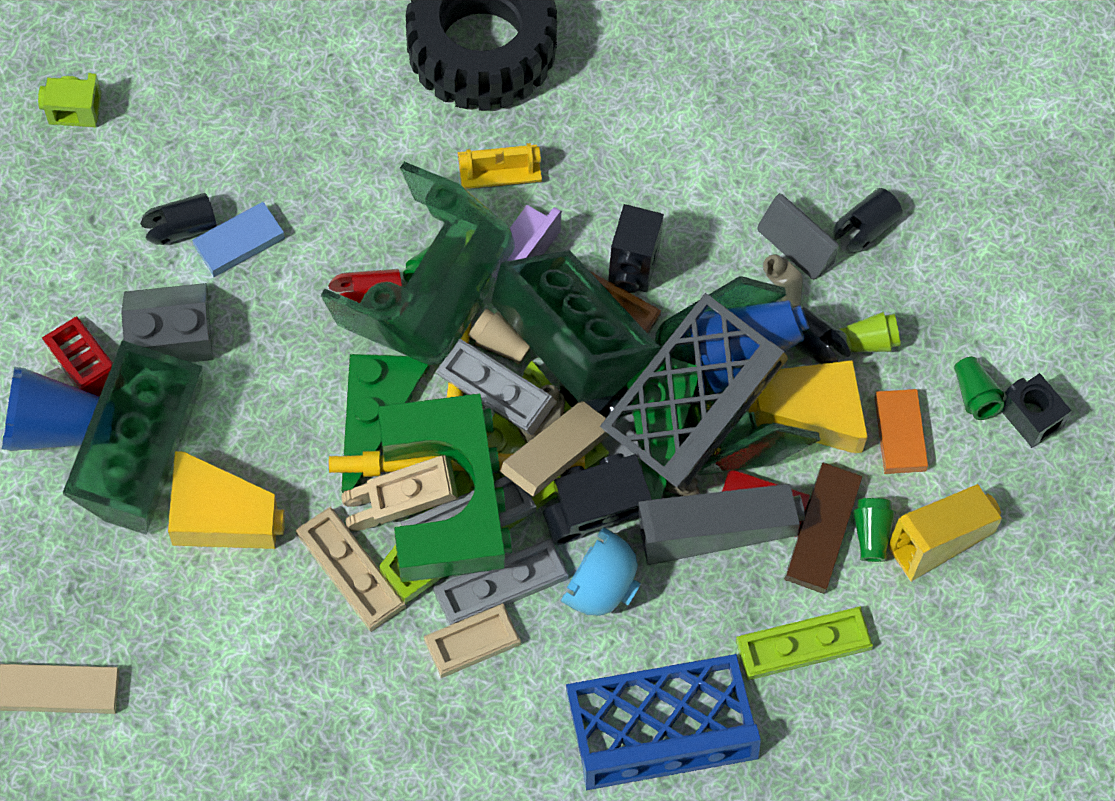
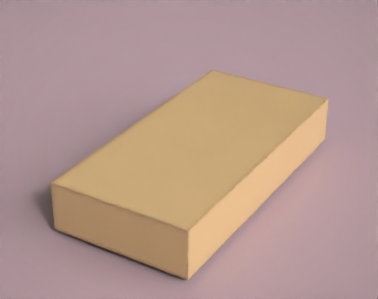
(472, 640)

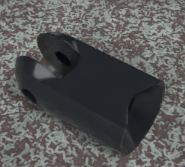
(871, 217)
(179, 219)
(821, 336)

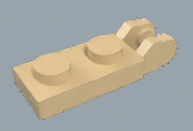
(402, 493)

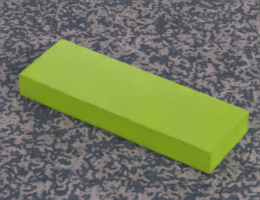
(804, 643)

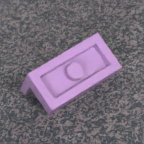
(534, 232)

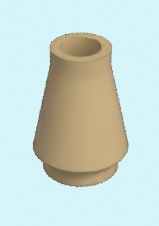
(499, 337)

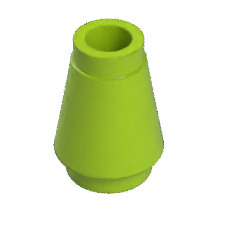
(874, 333)

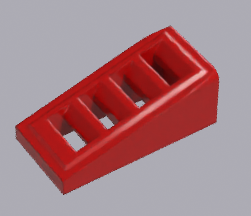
(93, 378)

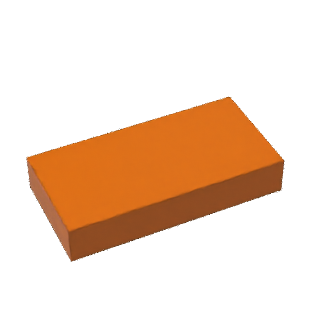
(900, 431)

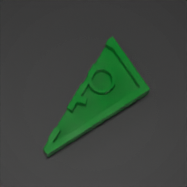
(374, 383)
(661, 420)

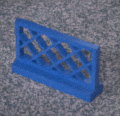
(671, 755)

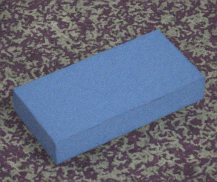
(238, 239)

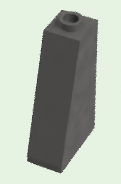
(717, 521)

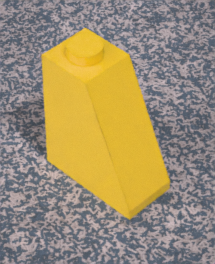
(817, 400)
(220, 508)
(943, 530)

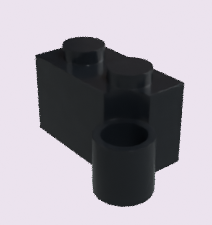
(596, 497)

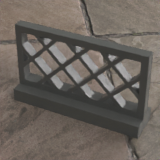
(724, 413)

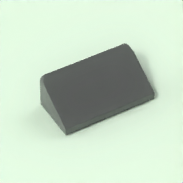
(798, 237)

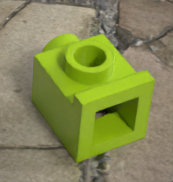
(71, 100)

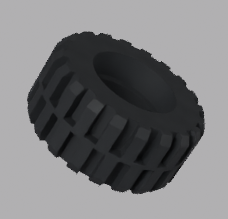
(476, 75)

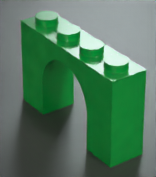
(473, 537)

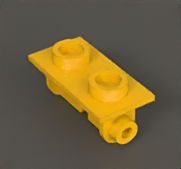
(500, 166)

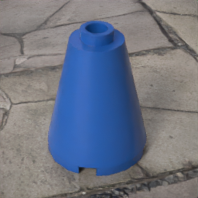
(774, 321)
(45, 413)

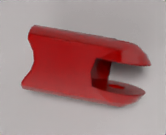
(362, 281)

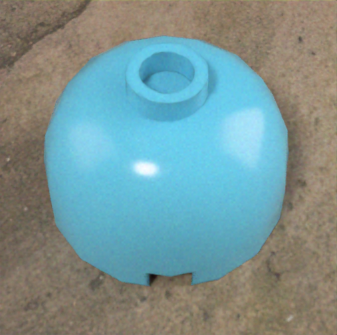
(604, 577)

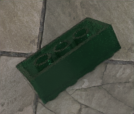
(572, 323)
(134, 436)

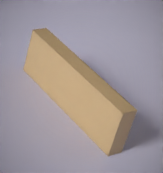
(555, 449)
(350, 569)
(58, 688)

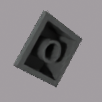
(169, 321)

